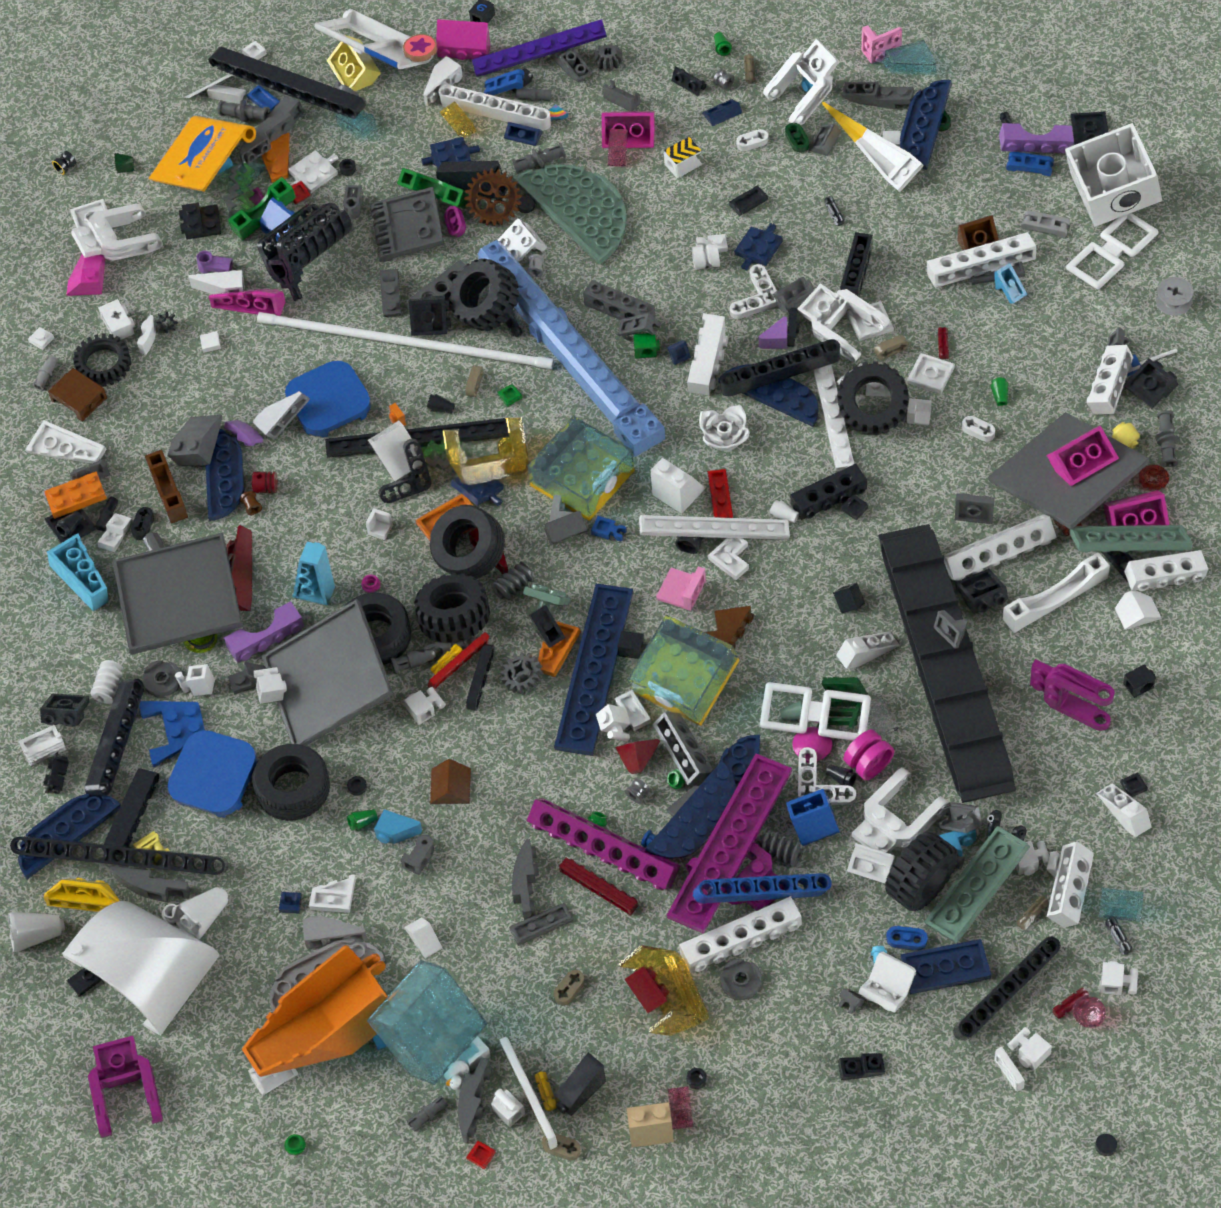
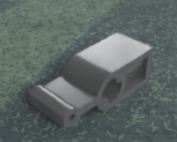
(353, 201)

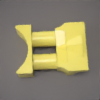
(149, 842)

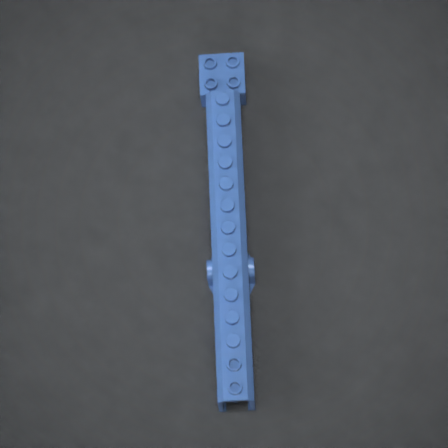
(631, 421)

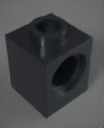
(1139, 680)

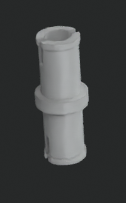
(45, 372)

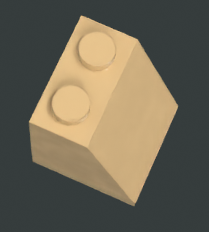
(650, 1124)

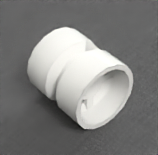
(705, 256)

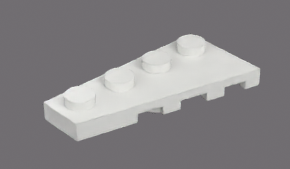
(64, 444)

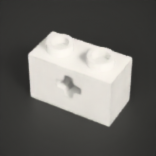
(116, 319)

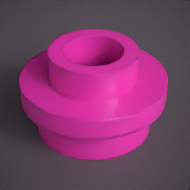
(370, 579)

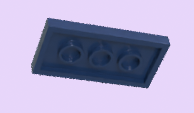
(948, 966)

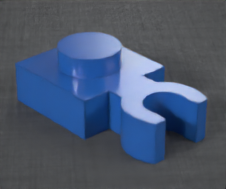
(606, 527)

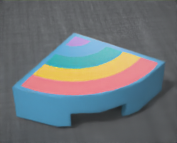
(557, 113)

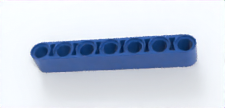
(770, 883)

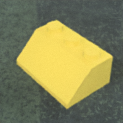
(353, 68)

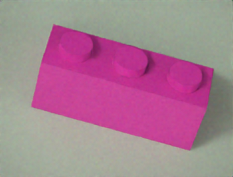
(462, 39)
(638, 123)
(1083, 456)
(1137, 510)

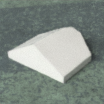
(1136, 609)

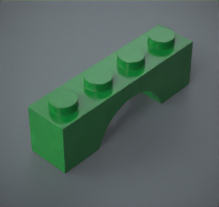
(443, 191)
(248, 221)

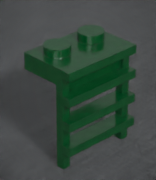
(849, 685)

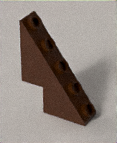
(731, 624)

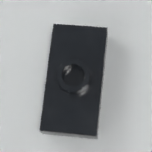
(748, 200)
(793, 327)
(83, 981)

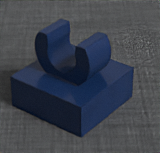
(679, 352)
(290, 902)

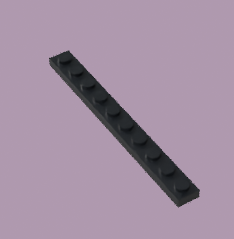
(467, 432)

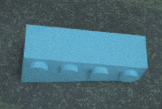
(78, 571)
(314, 575)

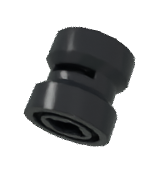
(64, 162)

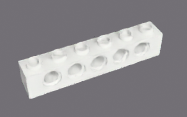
(981, 259)
(1044, 534)
(745, 926)

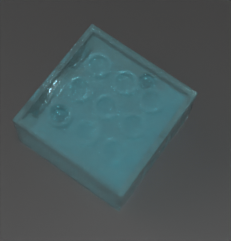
(427, 1022)

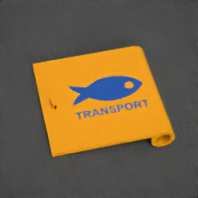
(200, 152)

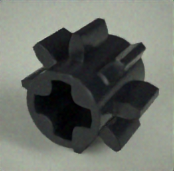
(162, 318)

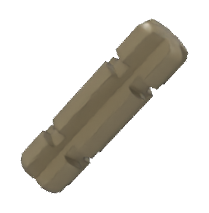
(749, 68)
(1032, 912)

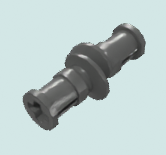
(243, 110)
(539, 158)
(1167, 439)

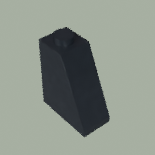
(580, 1085)

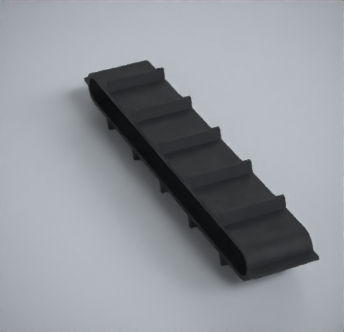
(948, 674)

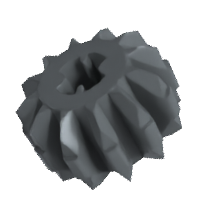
(608, 56)

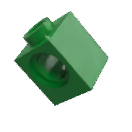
(645, 345)

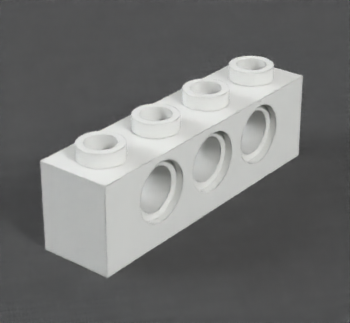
(1110, 379)
(1139, 570)
(1070, 884)

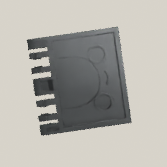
(406, 224)

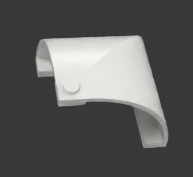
(142, 959)

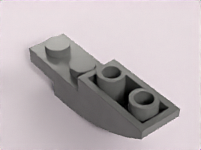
(569, 60)
(873, 95)
(265, 133)
(523, 877)
(142, 883)
(470, 1103)

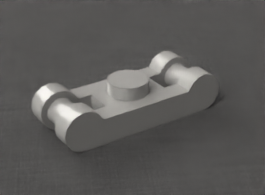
(1045, 223)

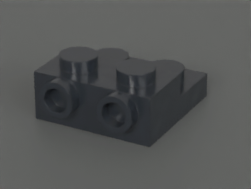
(199, 220)
(429, 315)
(1151, 383)
(982, 591)
(64, 709)

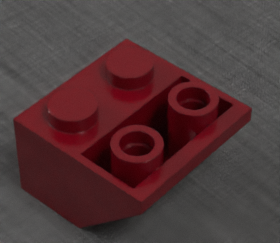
(647, 988)

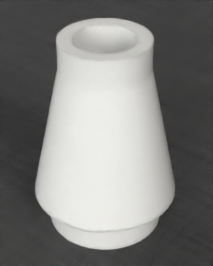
(783, 511)

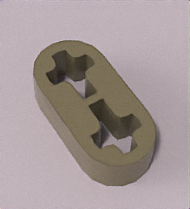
(891, 347)
(474, 381)
(565, 985)
(562, 1152)

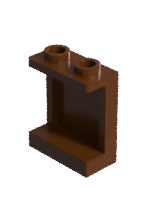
(78, 393)

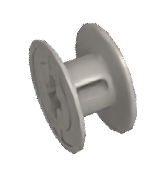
(1174, 296)

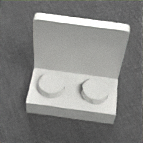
(521, 239)

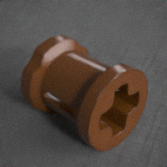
(251, 503)

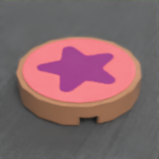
(420, 47)

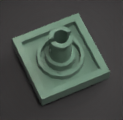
(547, 597)

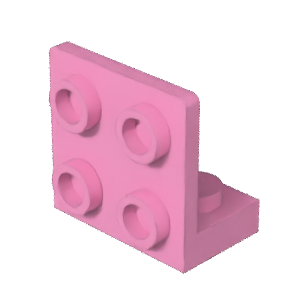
(875, 46)
(682, 588)

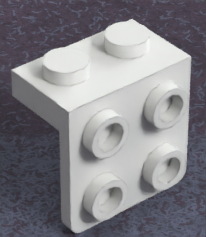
(888, 982)

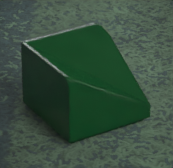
(123, 163)

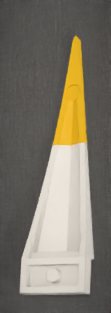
(890, 160)

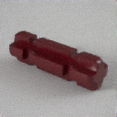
(943, 343)
(1067, 1004)

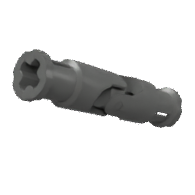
(420, 656)

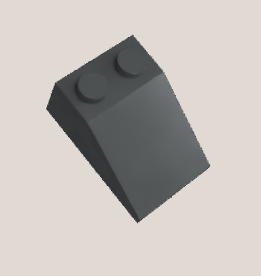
(195, 441)

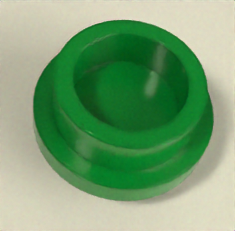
(675, 779)
(598, 818)
(295, 1144)

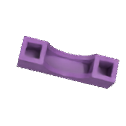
(1016, 139)
(244, 644)

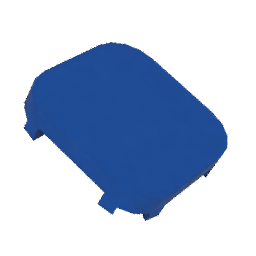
(334, 397)
(212, 773)

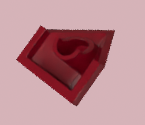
(637, 754)

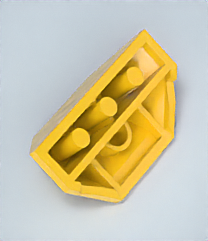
(81, 895)

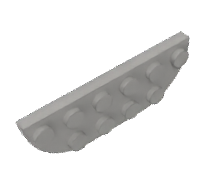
(304, 966)

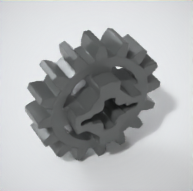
(521, 673)

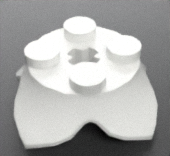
(715, 424)

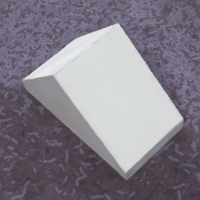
(424, 937)

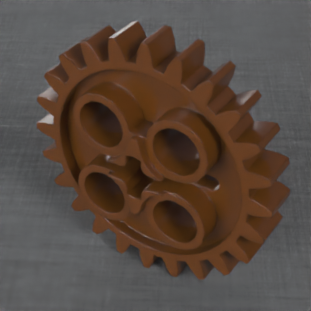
(495, 180)

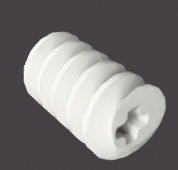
(106, 681)

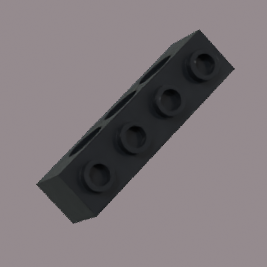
(857, 263)
(835, 484)

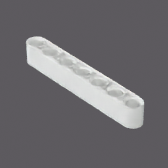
(495, 107)

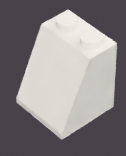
(389, 448)
(674, 486)

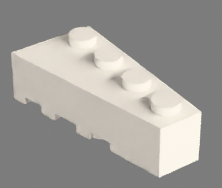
(707, 355)

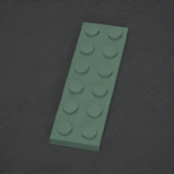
(1131, 538)
(977, 884)

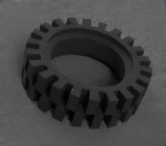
(104, 343)

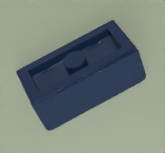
(722, 112)
(522, 134)

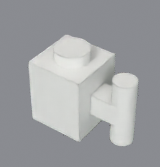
(198, 679)
(269, 685)
(422, 707)
(614, 720)
(1030, 861)
(1114, 979)
(1032, 1051)
(507, 1107)

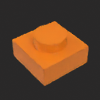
(396, 414)

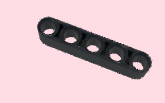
(132, 809)

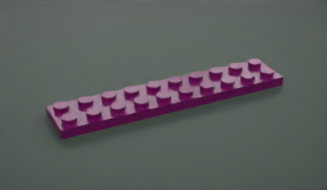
(731, 839)

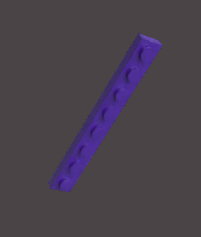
(539, 48)

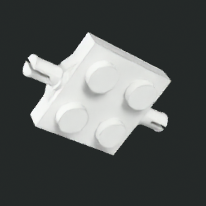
(314, 170)

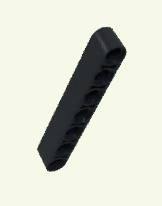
(780, 367)
(114, 738)
(1015, 984)

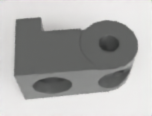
(419, 856)

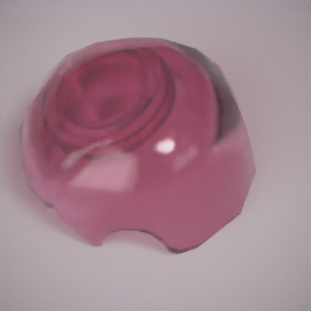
(1089, 1007)

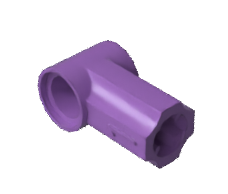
(208, 263)

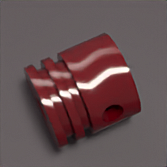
(264, 482)

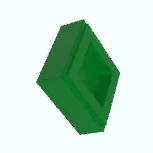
(509, 395)

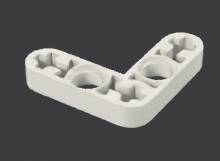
(761, 298)
(832, 788)

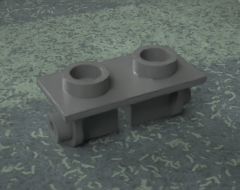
(99, 466)

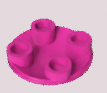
(813, 740)

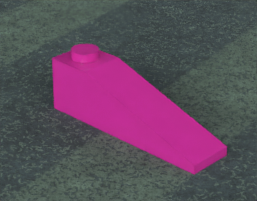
(87, 276)
(250, 301)

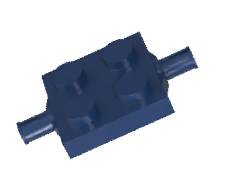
(449, 151)
(758, 246)
(479, 492)

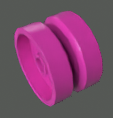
(868, 754)

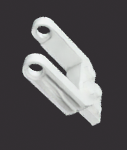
(816, 67)
(100, 238)
(827, 308)
(885, 830)

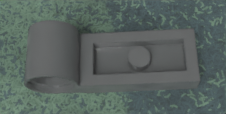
(390, 292)

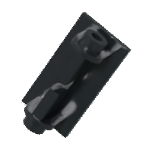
(687, 81)
(53, 780)

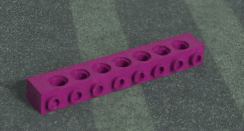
(666, 869)

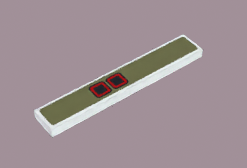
(528, 1093)

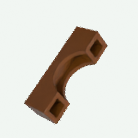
(166, 486)

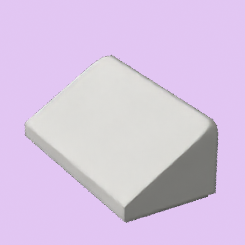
(226, 93)

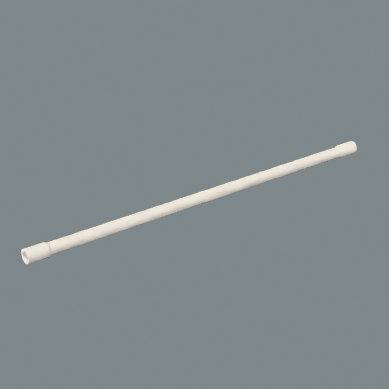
(272, 319)

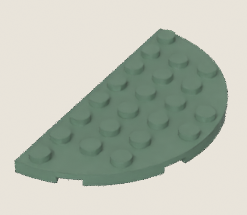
(580, 204)

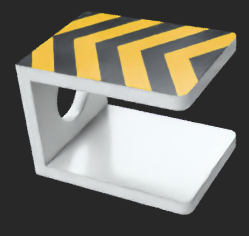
(682, 157)

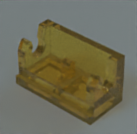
(458, 120)

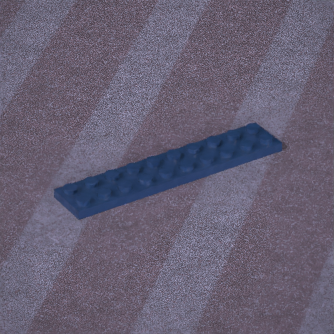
(593, 669)

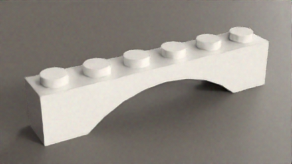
(1029, 609)

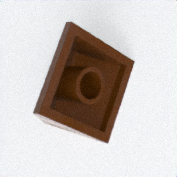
(977, 233)
(450, 783)

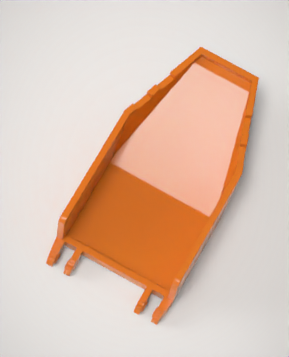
(320, 1015)

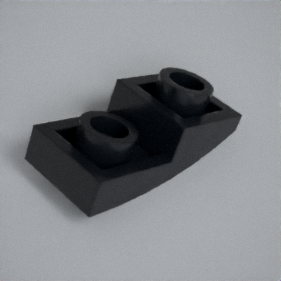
(861, 1067)

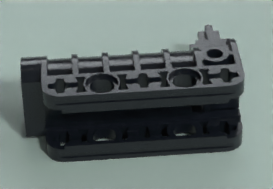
(302, 243)

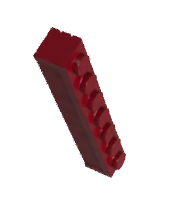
(598, 886)

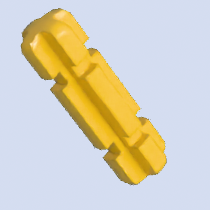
(446, 658)
(545, 1091)

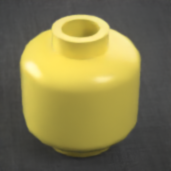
(1126, 434)

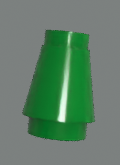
(722, 44)
(1000, 390)
(360, 819)

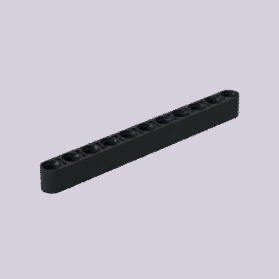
(287, 82)
(109, 855)

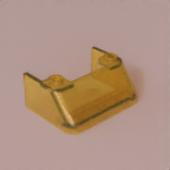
(509, 462)
(685, 1006)

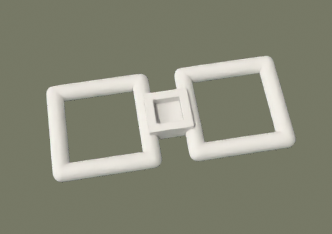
(1111, 250)
(814, 711)

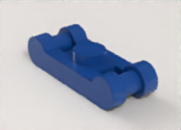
(504, 82)
(1030, 163)

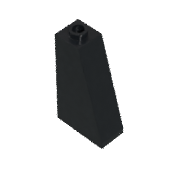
(461, 172)

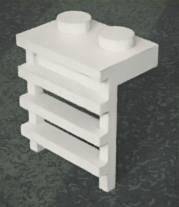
(42, 745)

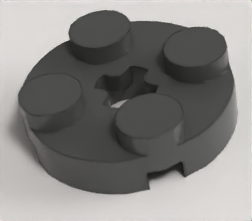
(151, 680)
(741, 968)

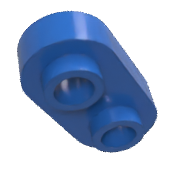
(906, 935)

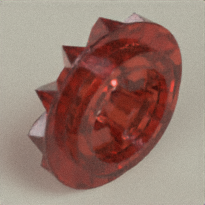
(1154, 471)

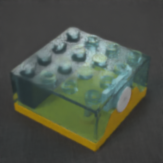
(581, 467)
(683, 670)

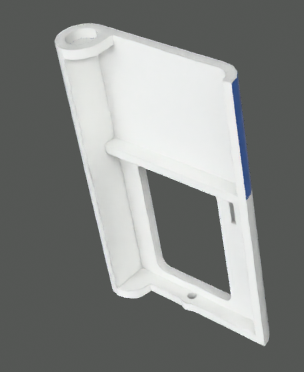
(388, 41)

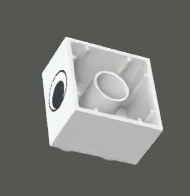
(1113, 174)

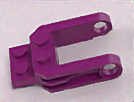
(1057, 683)
(758, 867)
(117, 1065)

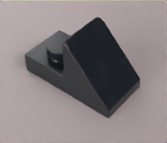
(546, 626)

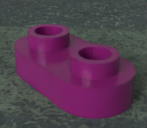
(455, 221)

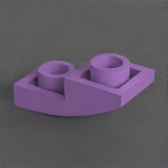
(244, 432)

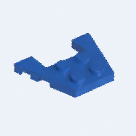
(180, 722)

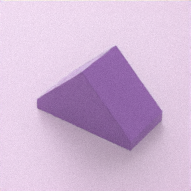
(775, 336)

